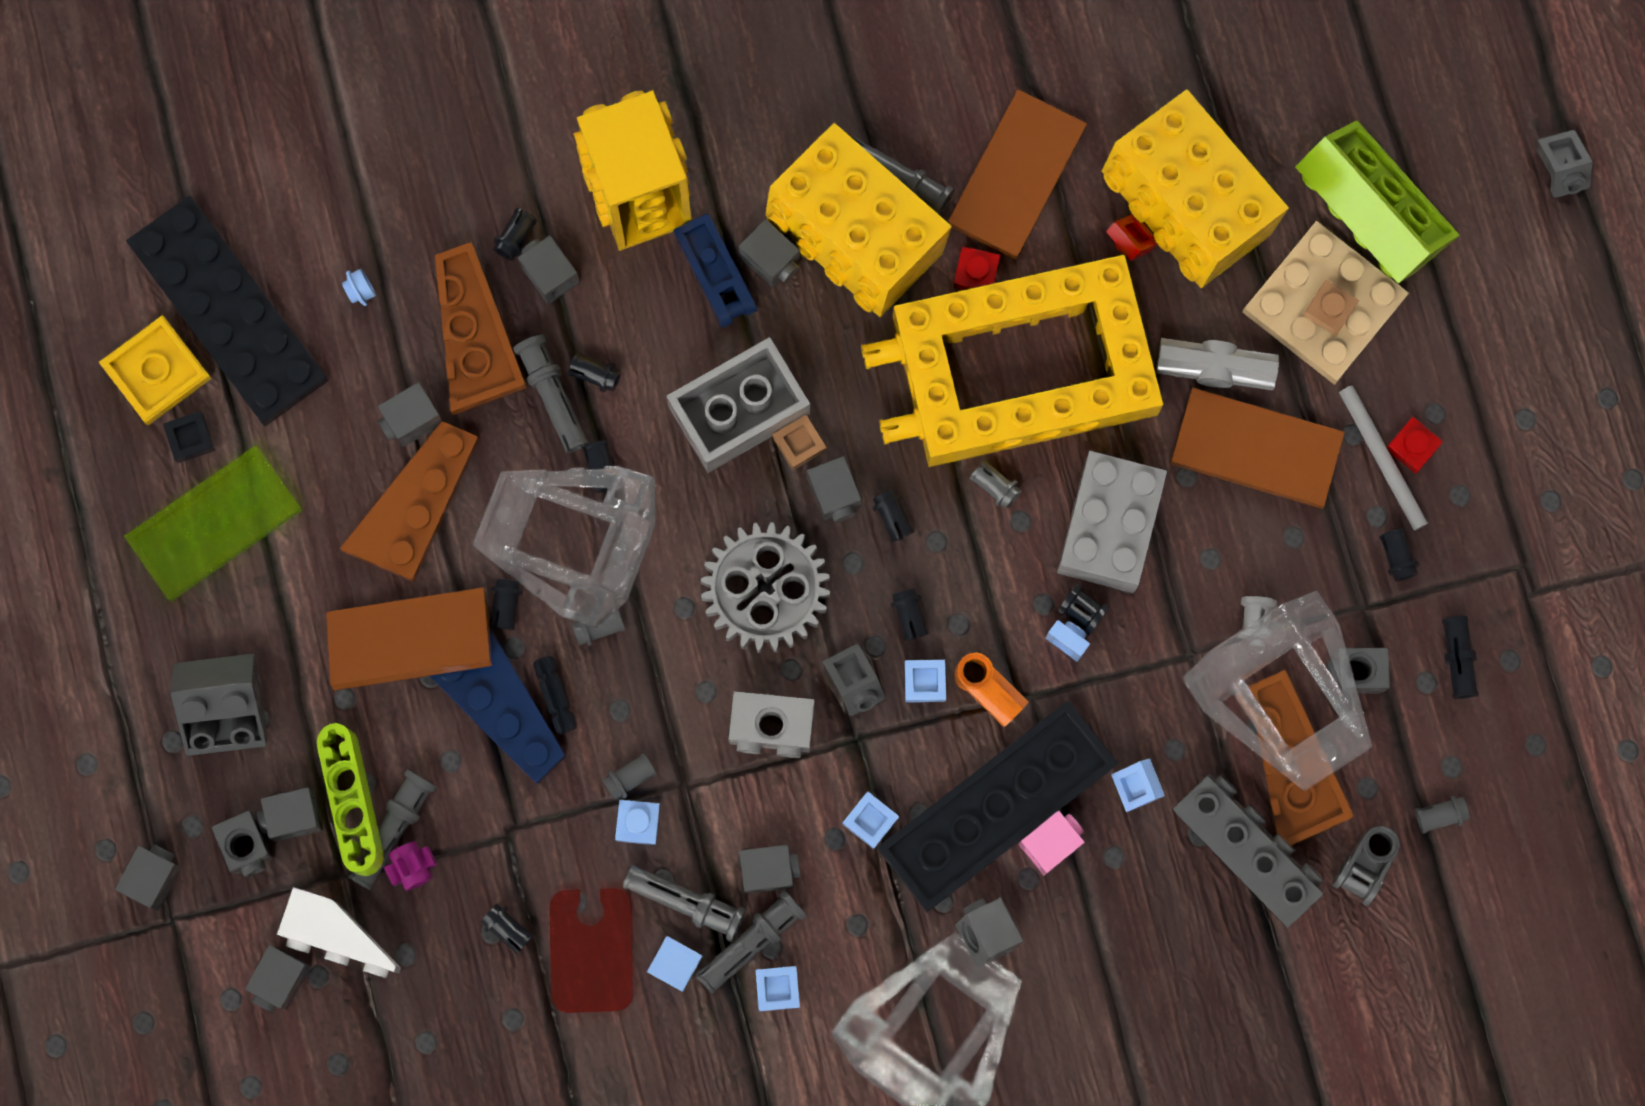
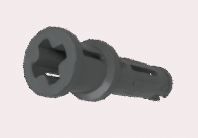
(928, 190)
(545, 378)
(401, 812)
(701, 908)
(765, 929)

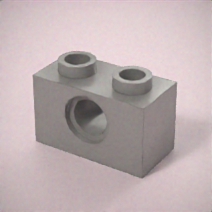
(752, 708)

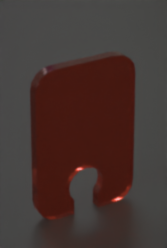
(591, 962)

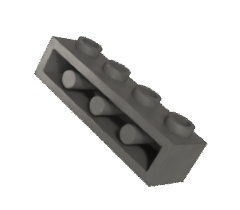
(1249, 849)

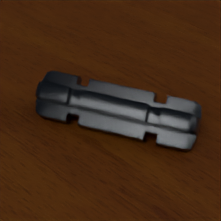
(554, 695)

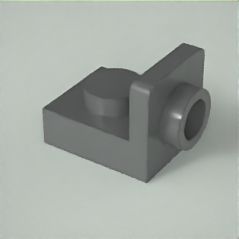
(1566, 163)
(854, 680)

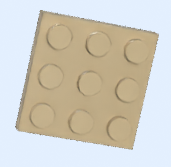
(1293, 285)

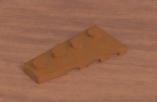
(411, 510)

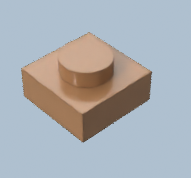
(1330, 308)
(799, 442)

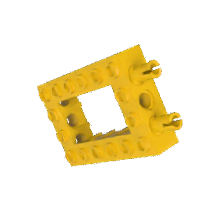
(1030, 419)

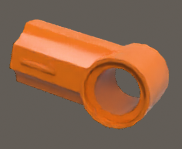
(993, 691)

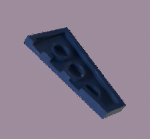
(505, 712)

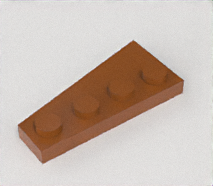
(476, 344)
(1295, 811)

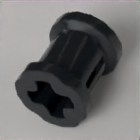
(1088, 622)

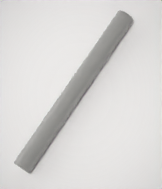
(1383, 458)

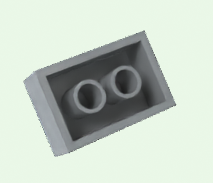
(738, 404)
(1112, 522)

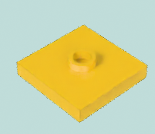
(155, 370)

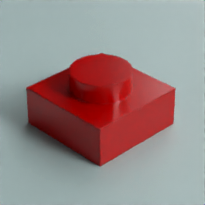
(1132, 237)
(975, 269)
(1414, 445)

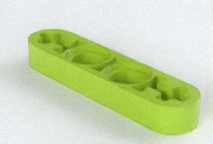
(344, 801)

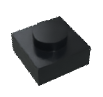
(189, 437)

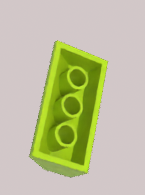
(1376, 201)

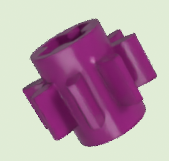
(410, 866)

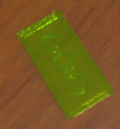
(213, 523)

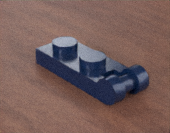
(714, 269)

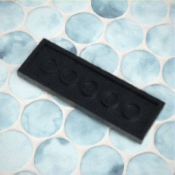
(227, 311)
(997, 806)

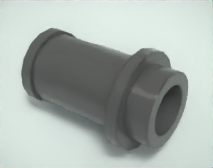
(996, 485)
(586, 633)
(628, 777)
(1442, 814)

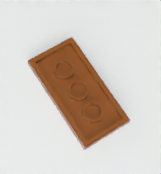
(1017, 174)
(1257, 448)
(408, 639)

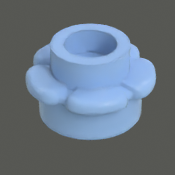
(358, 287)

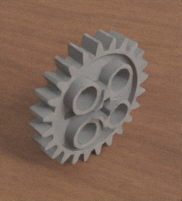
(789, 614)

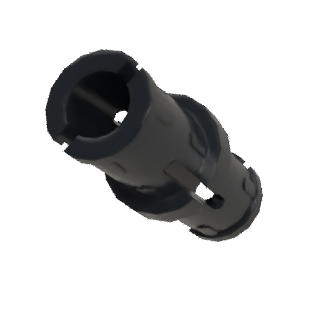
(1460, 657)

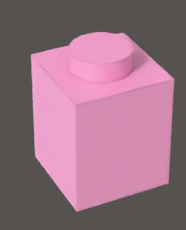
(1052, 842)

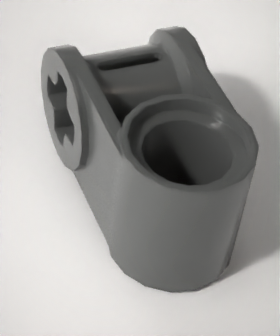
(1366, 866)

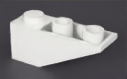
(328, 926)

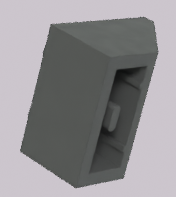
(219, 704)

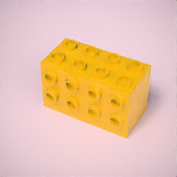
(634, 168)
(1193, 189)
(856, 220)

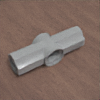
(1217, 364)

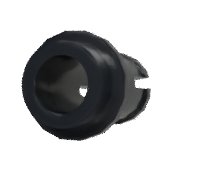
(515, 233)
(595, 372)
(597, 457)
(891, 513)
(1399, 555)
(505, 604)
(909, 612)
(506, 928)

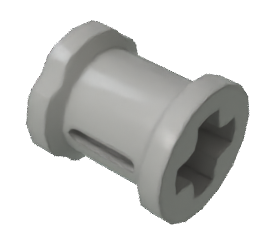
(1256, 607)

